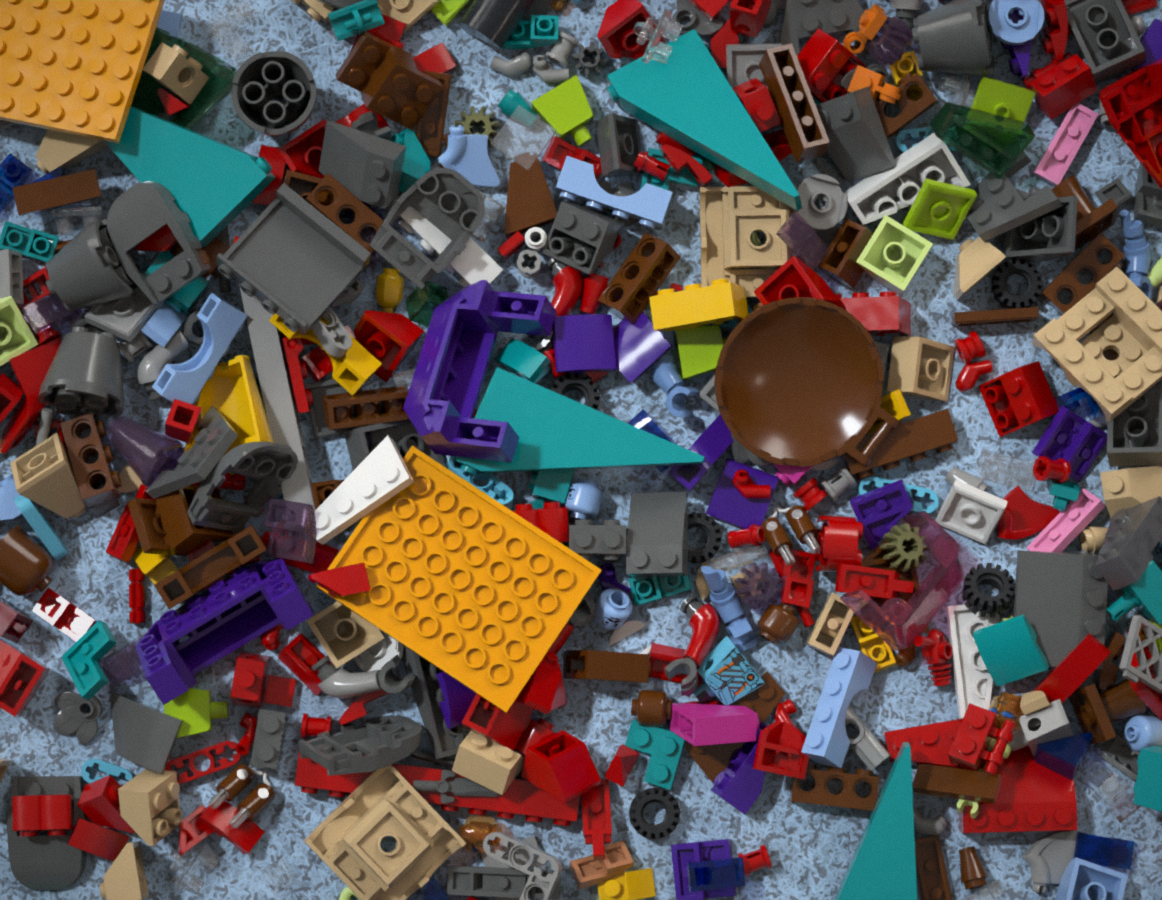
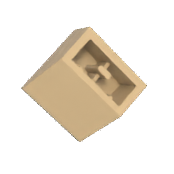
(151, 804)

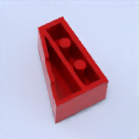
(879, 314)

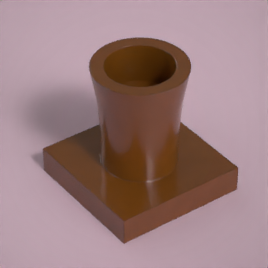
(1089, 220)
(1098, 711)

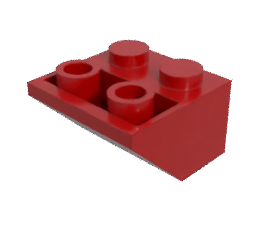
(825, 65)
(1019, 398)
(495, 724)
(560, 767)

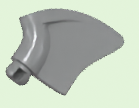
(1049, 858)

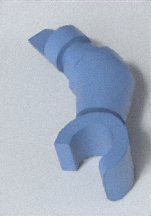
(1137, 253)
(667, 377)
(729, 609)

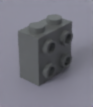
(598, 540)

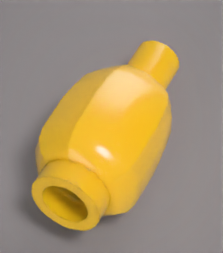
(389, 289)

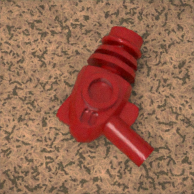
(936, 652)

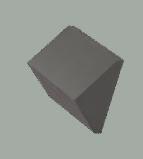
(618, 145)

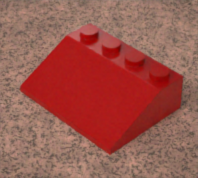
(1027, 800)

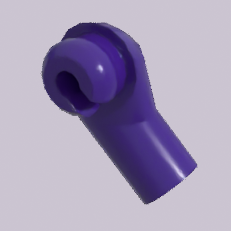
(608, 579)

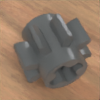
(588, 67)

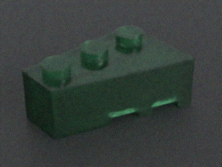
(982, 136)

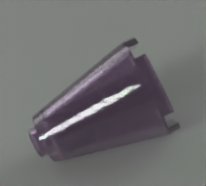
(144, 448)

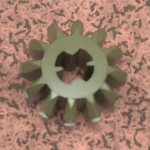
(479, 119)
(913, 543)

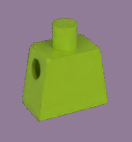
(566, 111)
(698, 350)
(197, 711)

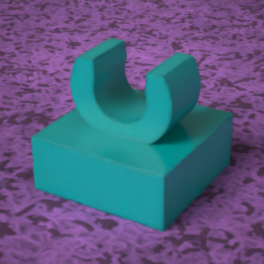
(1062, 493)

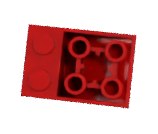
(18, 678)

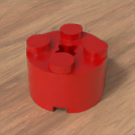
(838, 542)

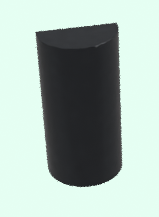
(494, 19)

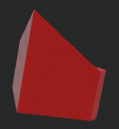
(305, 151)

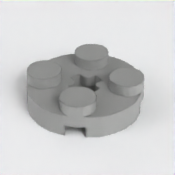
(831, 195)

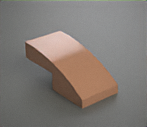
(591, 872)

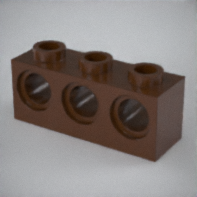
(908, 109)
(345, 200)
(1086, 261)
(639, 278)
(365, 407)
(79, 452)
(846, 797)

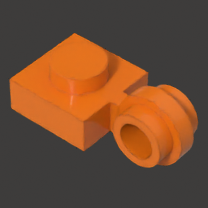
(869, 25)
(864, 77)

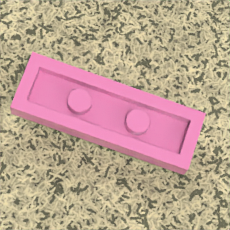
(1065, 144)
(1068, 523)

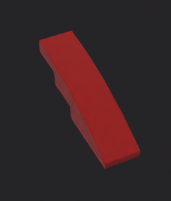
(1073, 669)

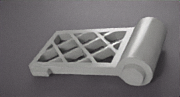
(1134, 645)

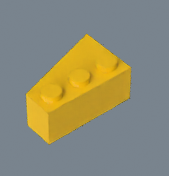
(698, 306)

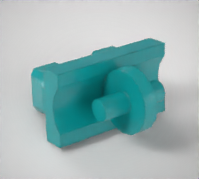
(356, 19)

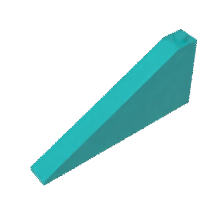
(700, 110)
(202, 174)
(565, 433)
(886, 852)

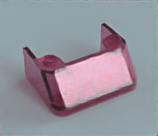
(900, 621)

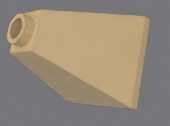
(65, 149)
(48, 478)

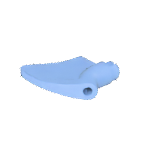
(469, 157)

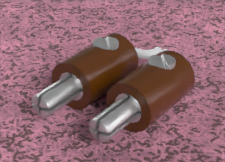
(800, 524)
(253, 802)

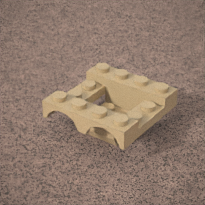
(726, 225)
(1131, 332)
(377, 809)

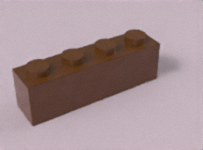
(794, 103)
(909, 441)

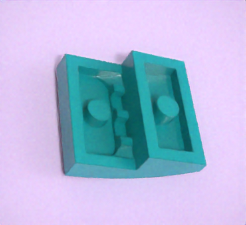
(1010, 650)

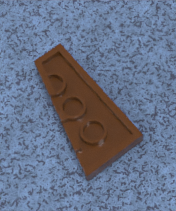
(716, 757)

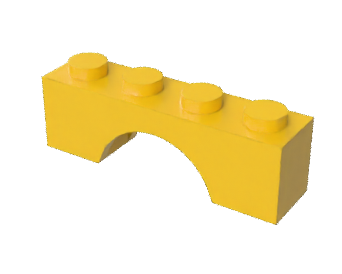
(349, 370)

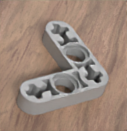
(334, 335)
(536, 877)

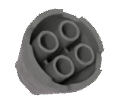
(955, 39)
(270, 77)
(89, 270)
(85, 376)

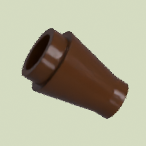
(971, 869)

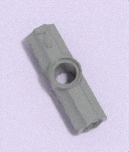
(866, 744)

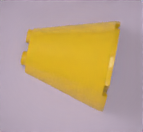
(237, 397)

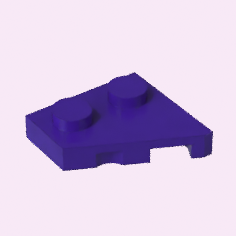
(881, 510)

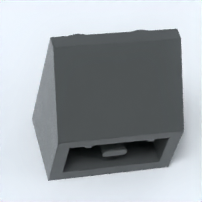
(581, 236)

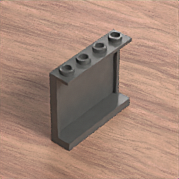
(294, 261)

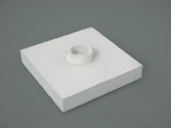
(971, 511)

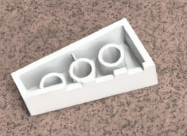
(899, 186)
(470, 265)

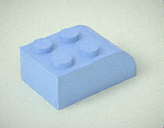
(1090, 882)

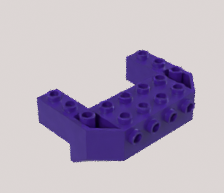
(455, 366)
(218, 624)

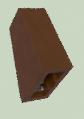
(527, 200)
(606, 666)

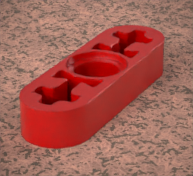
(220, 748)

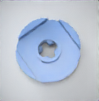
(1012, 33)

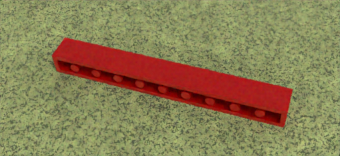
(519, 799)

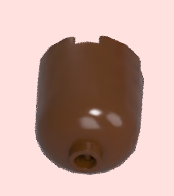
(24, 563)

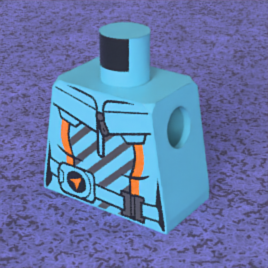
(726, 675)

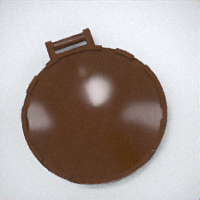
(802, 384)

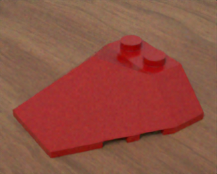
(1136, 114)

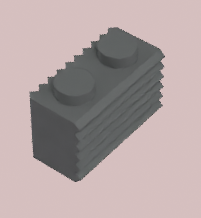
(269, 740)

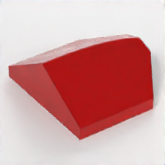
(780, 750)

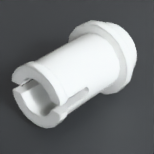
(536, 233)

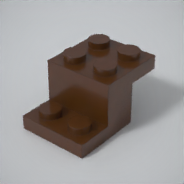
(388, 80)
(166, 527)

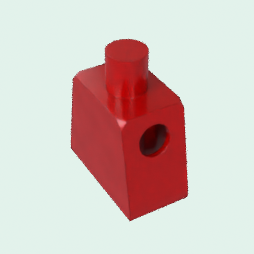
(748, 16)
(758, 104)
(249, 679)

